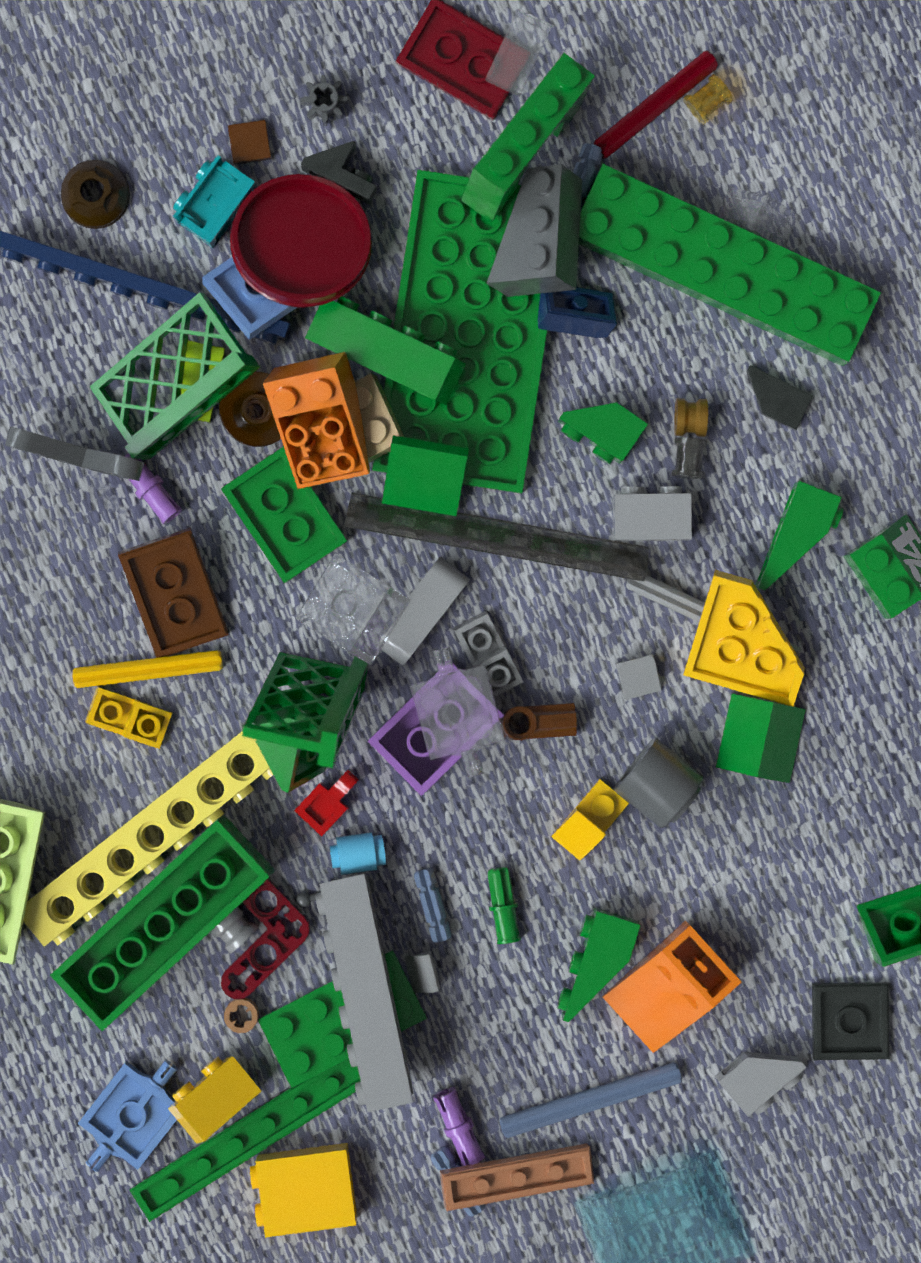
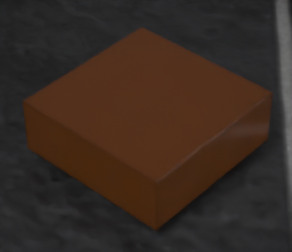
(249, 142)

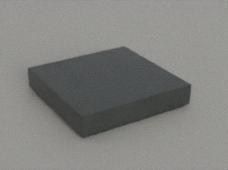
(850, 1021)

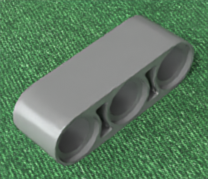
(426, 607)

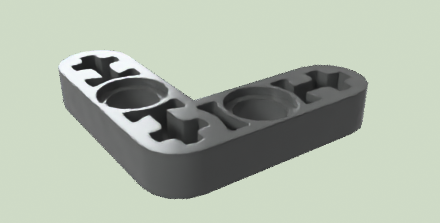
(75, 455)

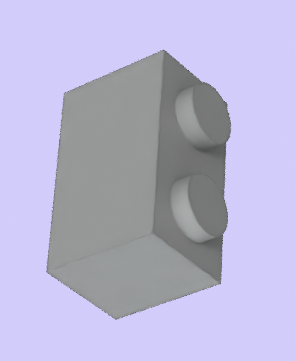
(652, 516)

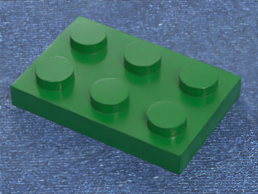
(281, 518)

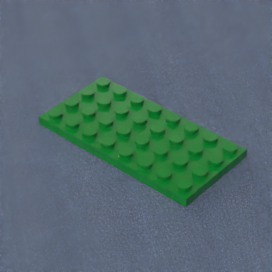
(495, 335)

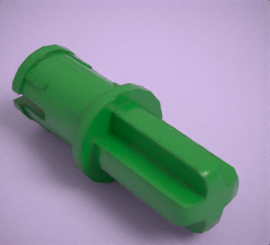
(503, 905)

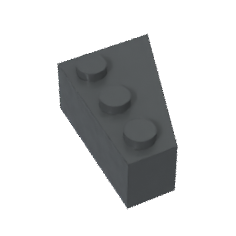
(541, 235)

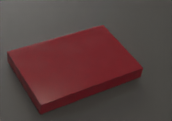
(455, 57)

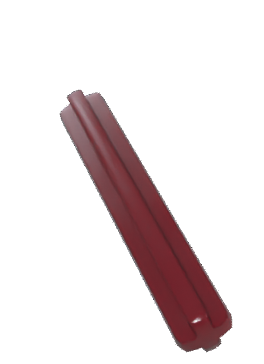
(656, 103)

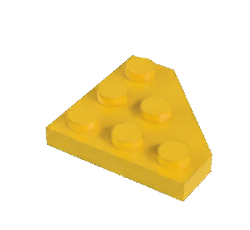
(743, 644)

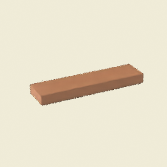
(516, 1177)

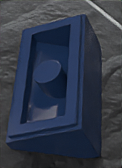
(578, 312)

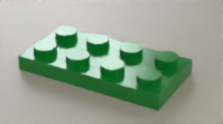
(309, 1031)

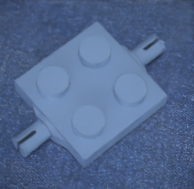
(130, 1115)

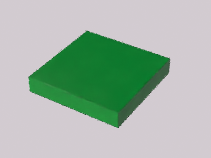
(424, 475)

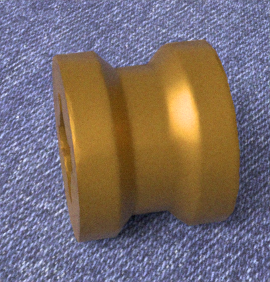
(691, 417)

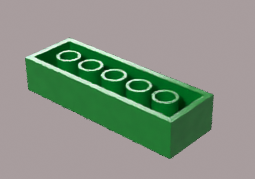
(162, 922)

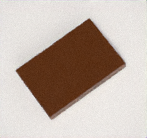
(173, 593)

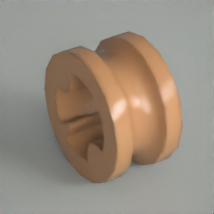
(249, 1023)

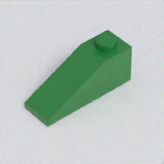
(802, 525)

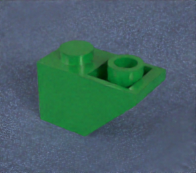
(608, 428)

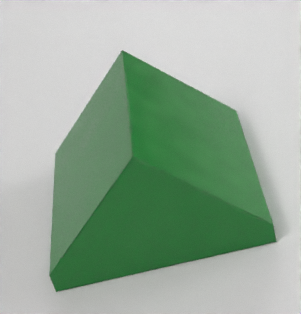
(760, 738)
(893, 925)

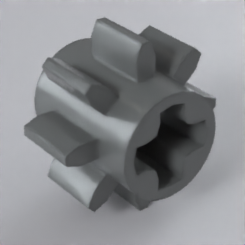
(324, 89)

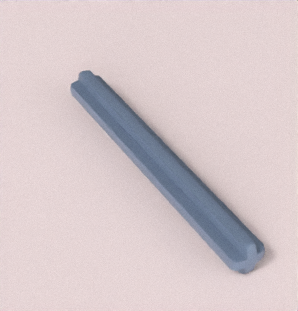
(590, 1100)

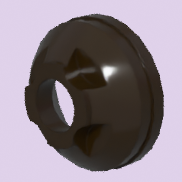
(105, 210)

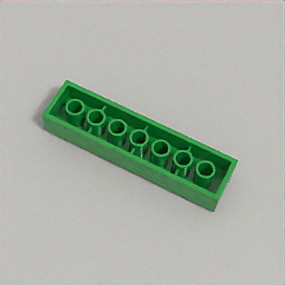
(725, 266)

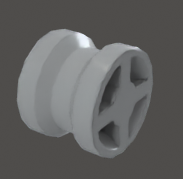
(234, 930)

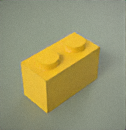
(214, 1098)

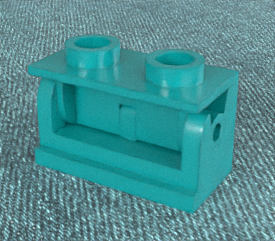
(213, 200)

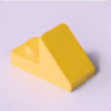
(590, 820)

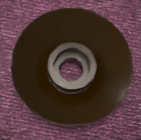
(237, 420)

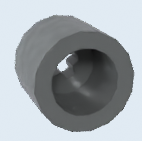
(659, 784)

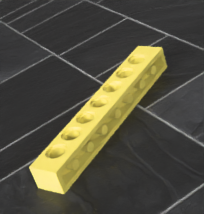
(41, 909)

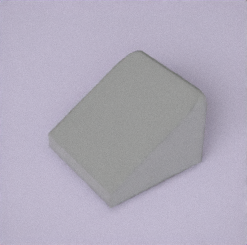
(638, 676)
(423, 972)

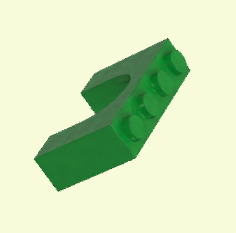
(542, 114)

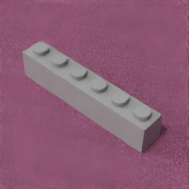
(366, 993)

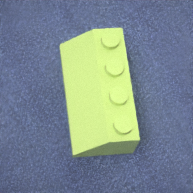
(18, 850)

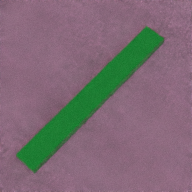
(243, 1140)

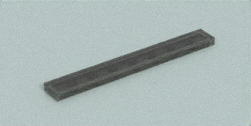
(500, 538)

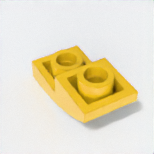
(128, 717)

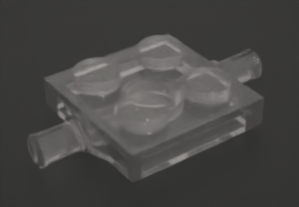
(457, 712)

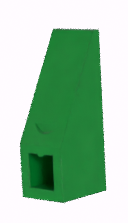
(607, 950)

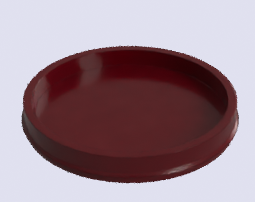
(301, 240)

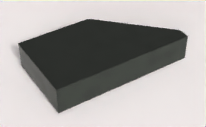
(778, 399)

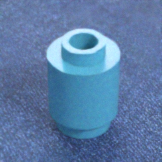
(358, 853)

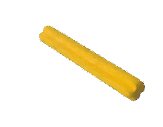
(147, 669)

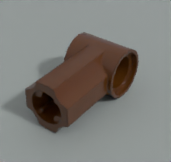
(543, 721)

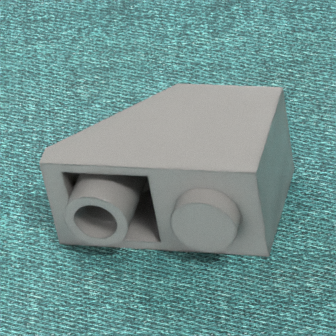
(757, 1077)

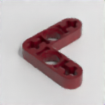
(272, 936)

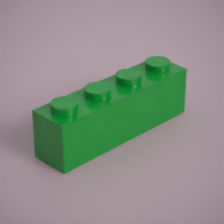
(385, 350)

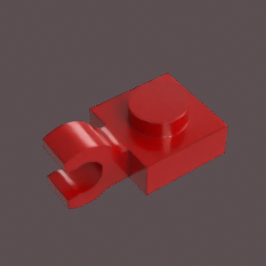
(324, 805)

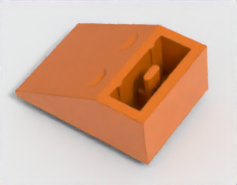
(319, 419)
(671, 987)

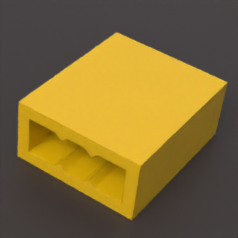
(304, 1190)

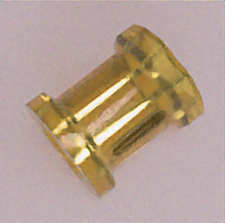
(708, 99)

